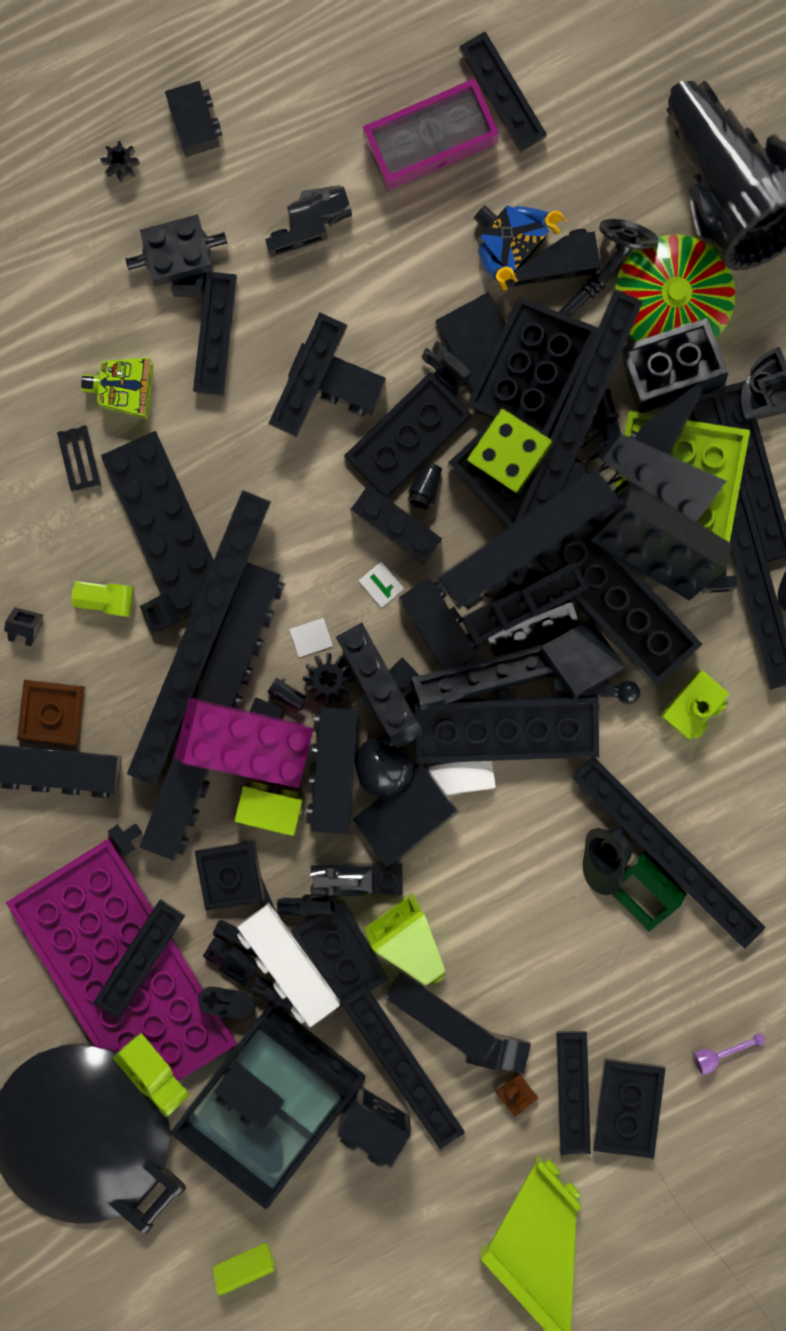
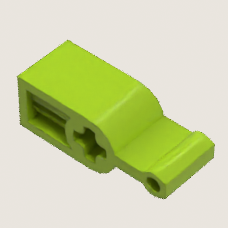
(151, 1074)

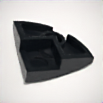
(765, 388)

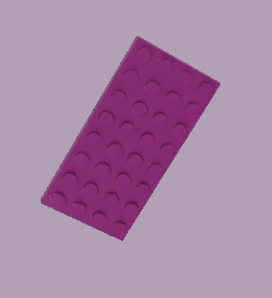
(82, 928)

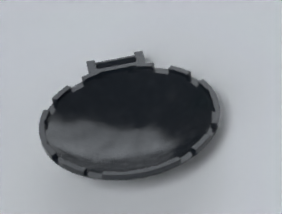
(83, 1139)

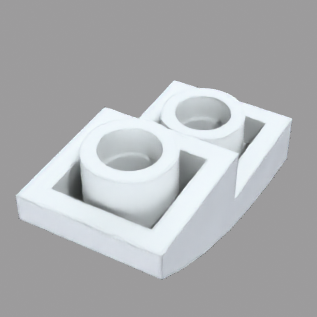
(464, 776)

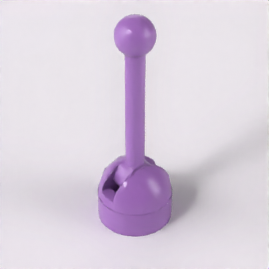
(708, 1060)

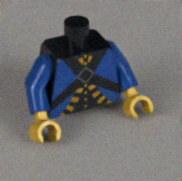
(512, 238)

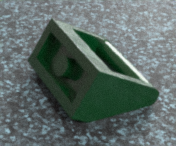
(658, 883)

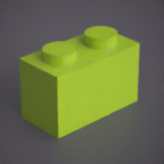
(269, 808)

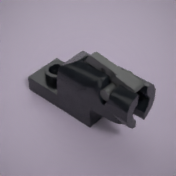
(308, 218)
(356, 879)

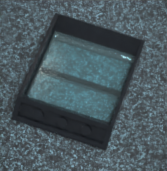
(300, 1070)

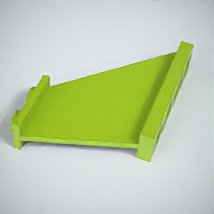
(537, 1246)

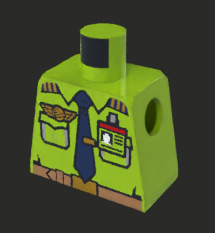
(122, 386)

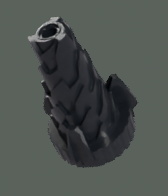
(738, 182)

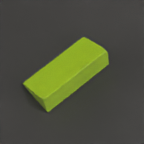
(243, 1269)

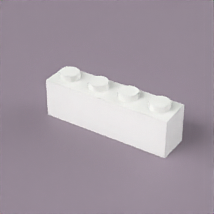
(289, 965)

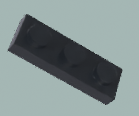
(535, 629)

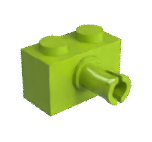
(695, 705)

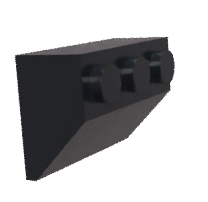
(672, 364)

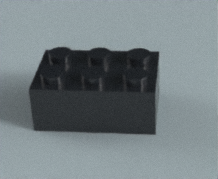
(374, 1127)

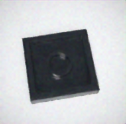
(582, 658)
(230, 875)

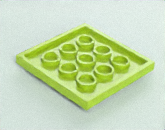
(713, 450)

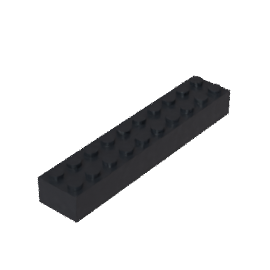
(616, 595)

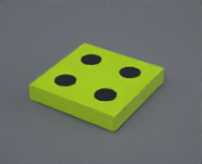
(510, 451)

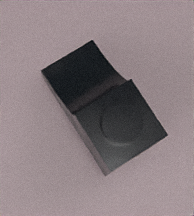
(508, 1054)

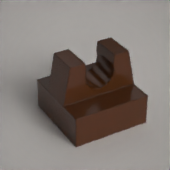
(517, 1094)

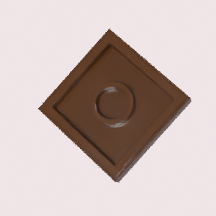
(51, 713)

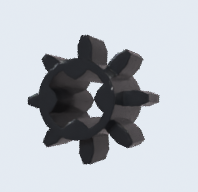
(122, 153)

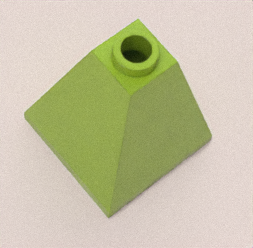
(407, 941)

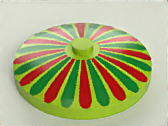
(678, 284)

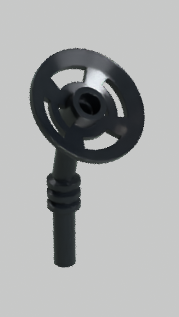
(626, 240)

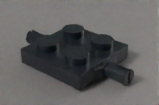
(176, 250)

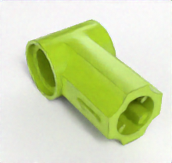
(109, 598)

